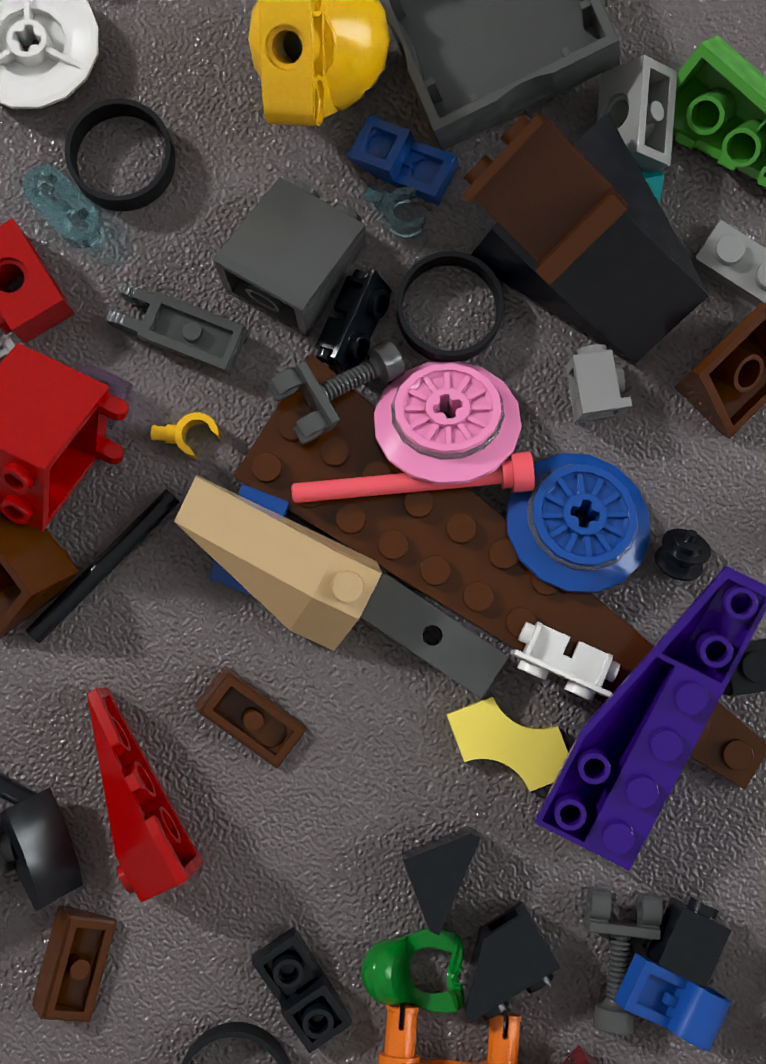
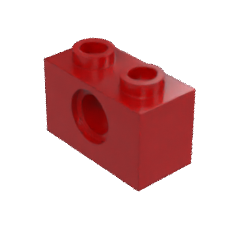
(39, 301)

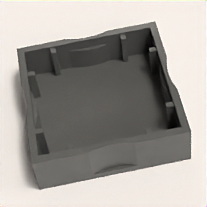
(497, 57)

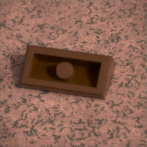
(73, 965)

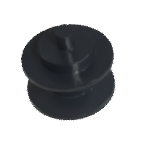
(682, 554)

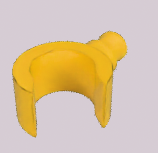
(177, 433)

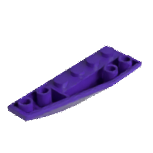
(650, 724)

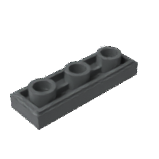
(458, 653)

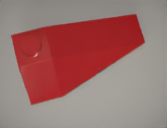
(144, 826)

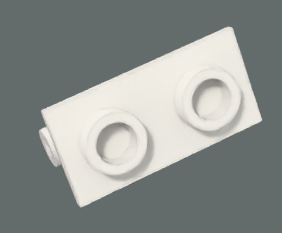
(584, 670)

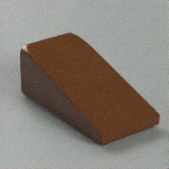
(250, 717)

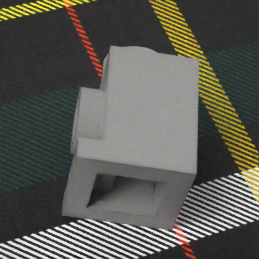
(596, 384)

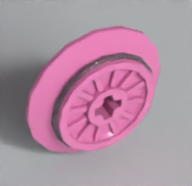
(440, 448)

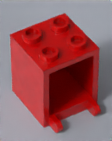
(50, 433)

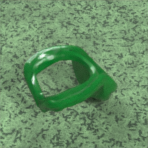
(388, 978)

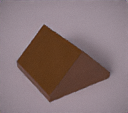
(731, 378)

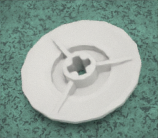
(61, 60)

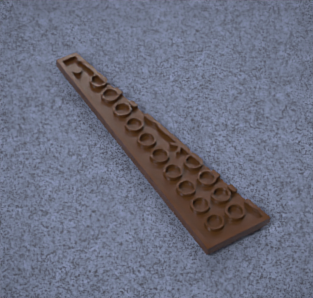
(455, 554)

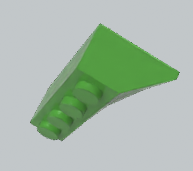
(723, 108)

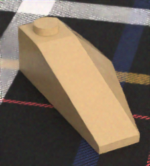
(290, 569)

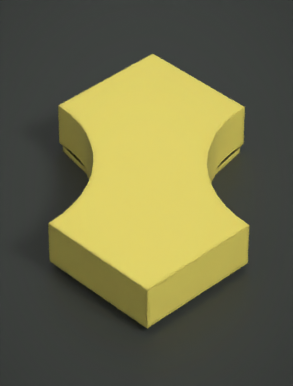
(488, 733)

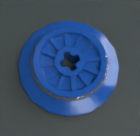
(549, 535)

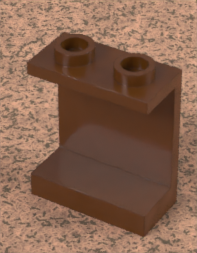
(545, 195)

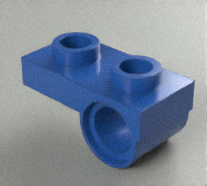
(672, 1002)

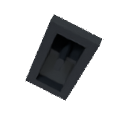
(438, 871)

